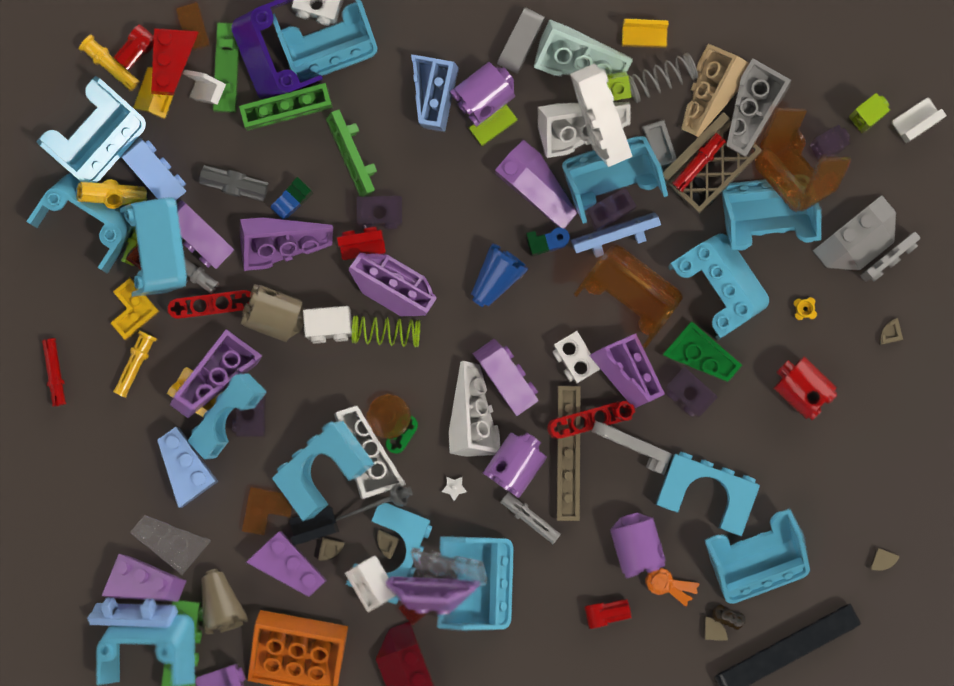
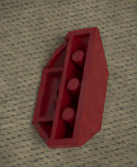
(402, 659)

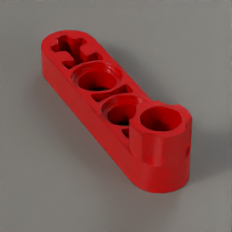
(210, 301)
(589, 419)

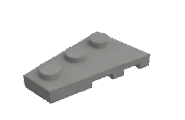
(891, 258)

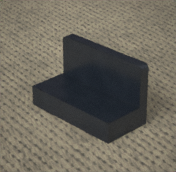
(321, 525)

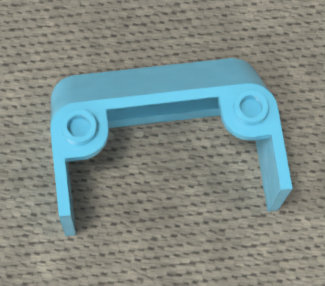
(330, 47)
(590, 176)
(115, 229)
(158, 246)
(172, 646)

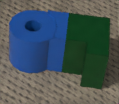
(291, 199)
(548, 242)

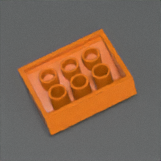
(296, 651)

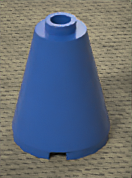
(496, 275)

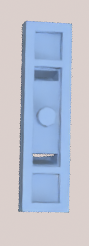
(597, 239)
(139, 615)

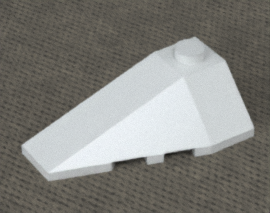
(564, 127)
(471, 420)

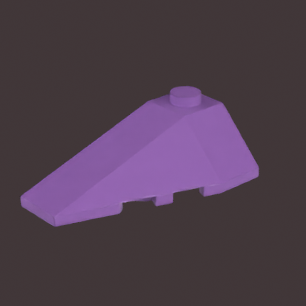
(533, 180)
(273, 240)

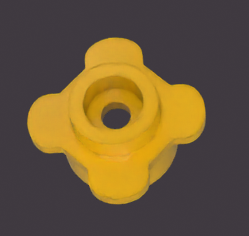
(800, 304)

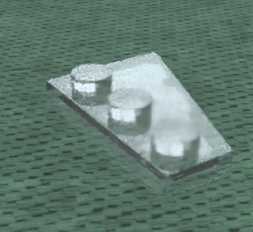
(170, 543)
(443, 567)

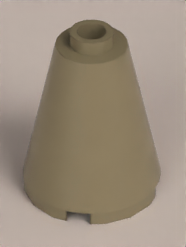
(220, 604)

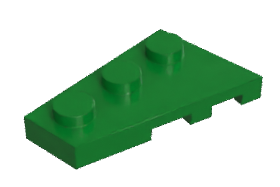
(702, 353)

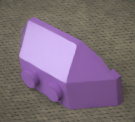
(392, 284)
(431, 593)

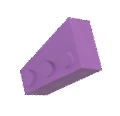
(201, 237)
(287, 565)
(142, 581)

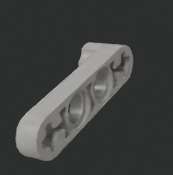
(658, 458)

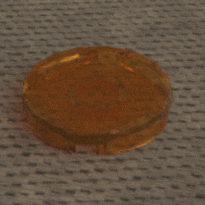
(388, 416)

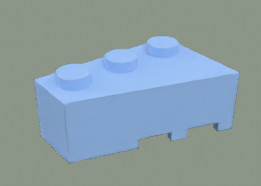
(433, 85)
(153, 171)
(185, 467)

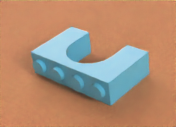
(295, 477)
(739, 491)
(411, 529)

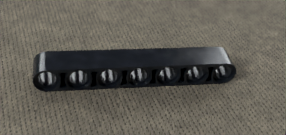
(790, 648)

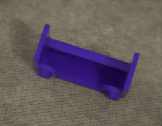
(256, 55)

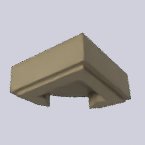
(891, 332)
(387, 543)
(330, 549)
(883, 560)
(714, 630)

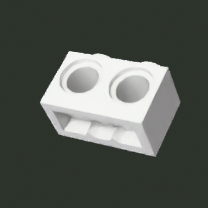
(581, 355)

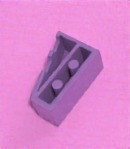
(629, 370)
(506, 376)

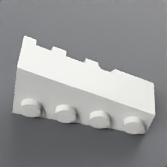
(600, 115)
(382, 474)

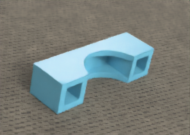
(210, 435)

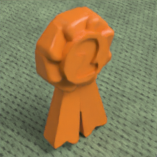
(661, 582)

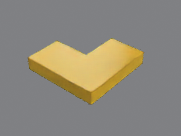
(138, 310)

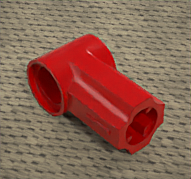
(139, 42)
(602, 614)

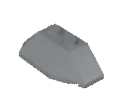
(860, 238)

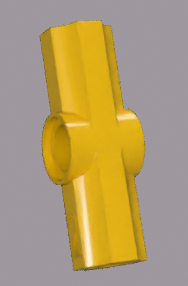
(110, 193)

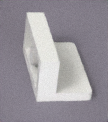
(206, 87)
(917, 120)
(370, 583)

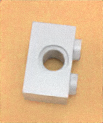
(325, 15)

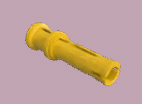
(101, 56)
(138, 354)

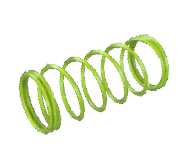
(354, 339)

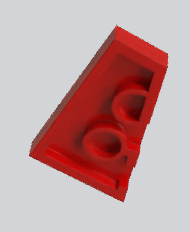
(170, 56)

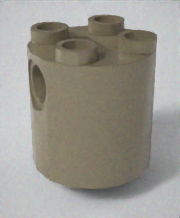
(273, 313)

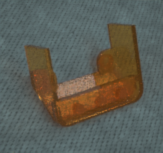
(788, 170)
(635, 287)

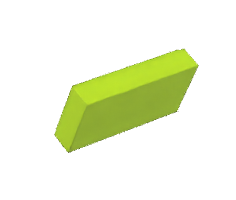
(493, 125)

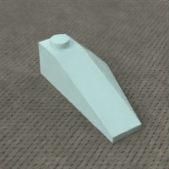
(567, 51)

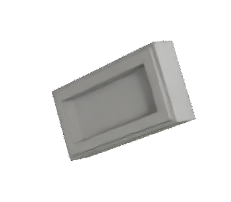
(660, 142)

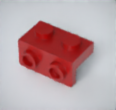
(368, 242)

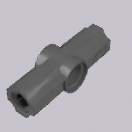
(233, 183)

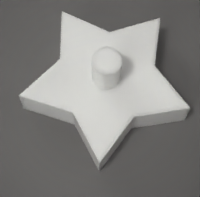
(454, 487)

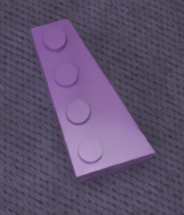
(212, 375)

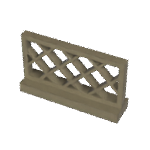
(719, 126)

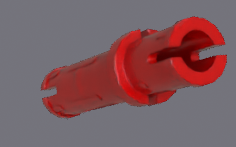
(699, 161)
(54, 373)

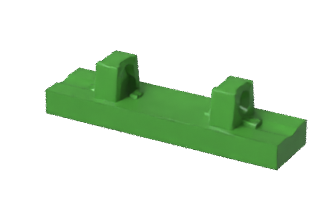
(226, 68)
(349, 152)

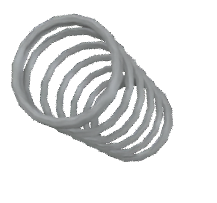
(689, 63)

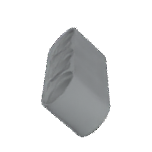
(521, 40)

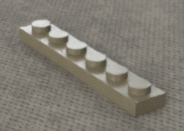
(568, 457)

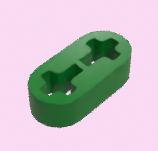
(405, 439)

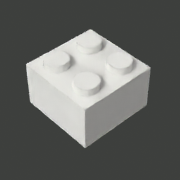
(328, 323)

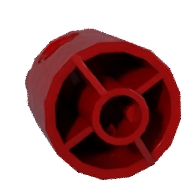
(798, 381)

